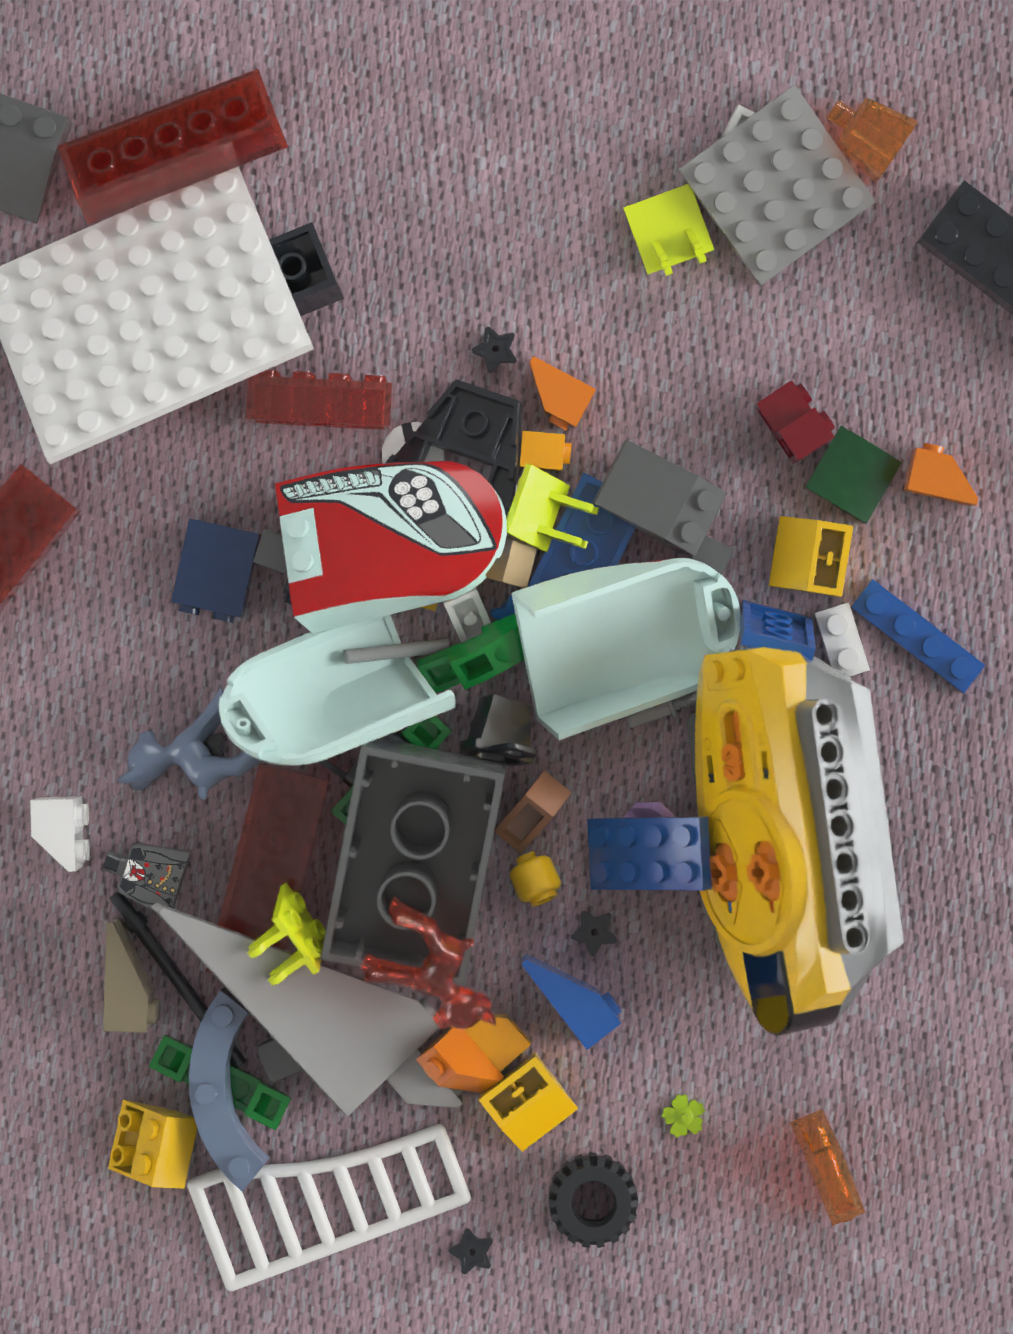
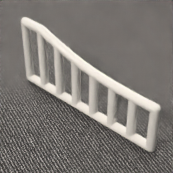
(330, 1244)

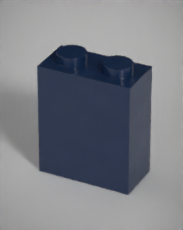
(215, 570)

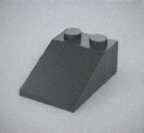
(28, 155)
(659, 498)

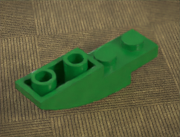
(476, 658)

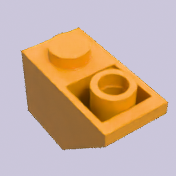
(499, 1042)

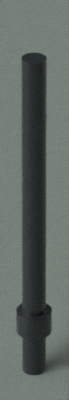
(136, 924)

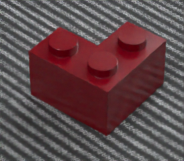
(793, 422)

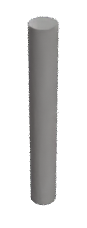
(395, 651)

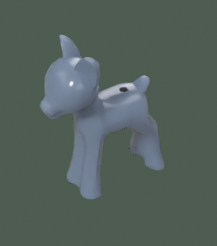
(150, 760)

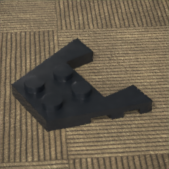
(475, 426)

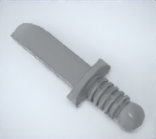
(662, 710)

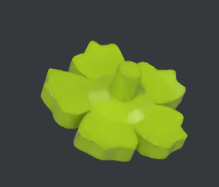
(683, 1115)

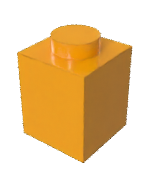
(544, 450)

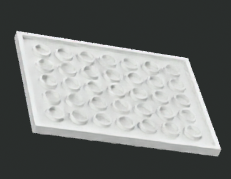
(146, 314)

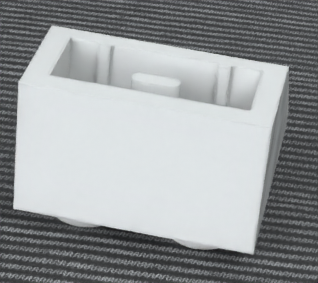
(58, 828)

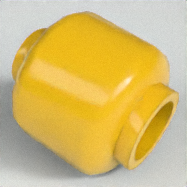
(535, 879)

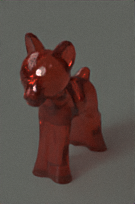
(460, 1005)

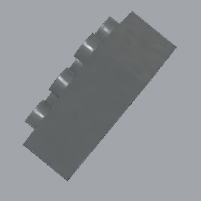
(415, 834)

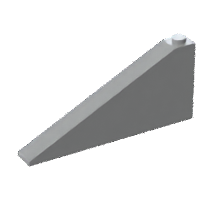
(328, 1022)

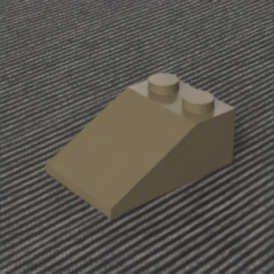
(127, 988)

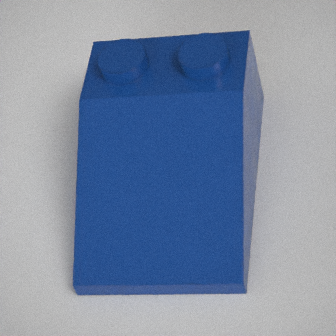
(577, 1002)

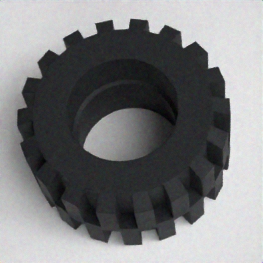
(599, 1230)

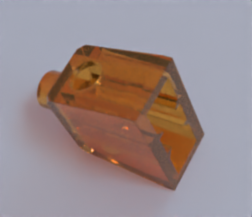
(871, 134)

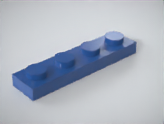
(917, 636)

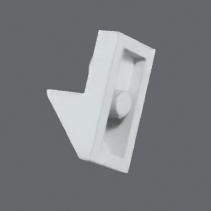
(467, 614)

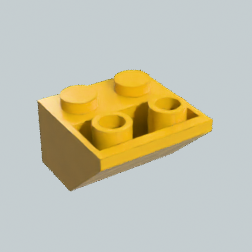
(810, 556)
(527, 1102)
(153, 1145)

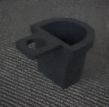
(501, 732)

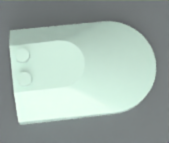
(310, 705)

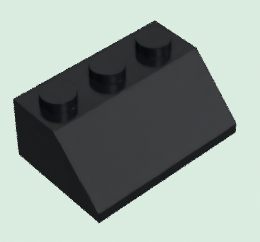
(306, 269)

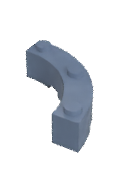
(212, 1093)

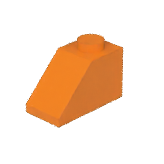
(560, 394)
(938, 476)
(459, 1063)

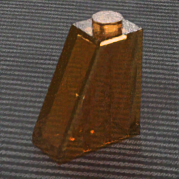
(827, 1167)

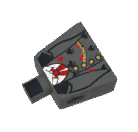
(149, 873)

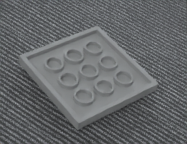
(776, 185)

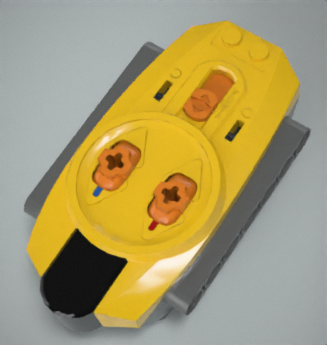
(794, 833)

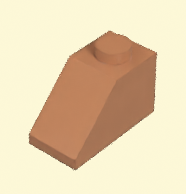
(532, 811)

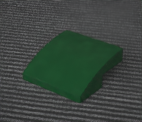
(853, 474)

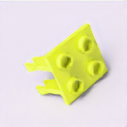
(669, 230)
(537, 507)
(306, 933)

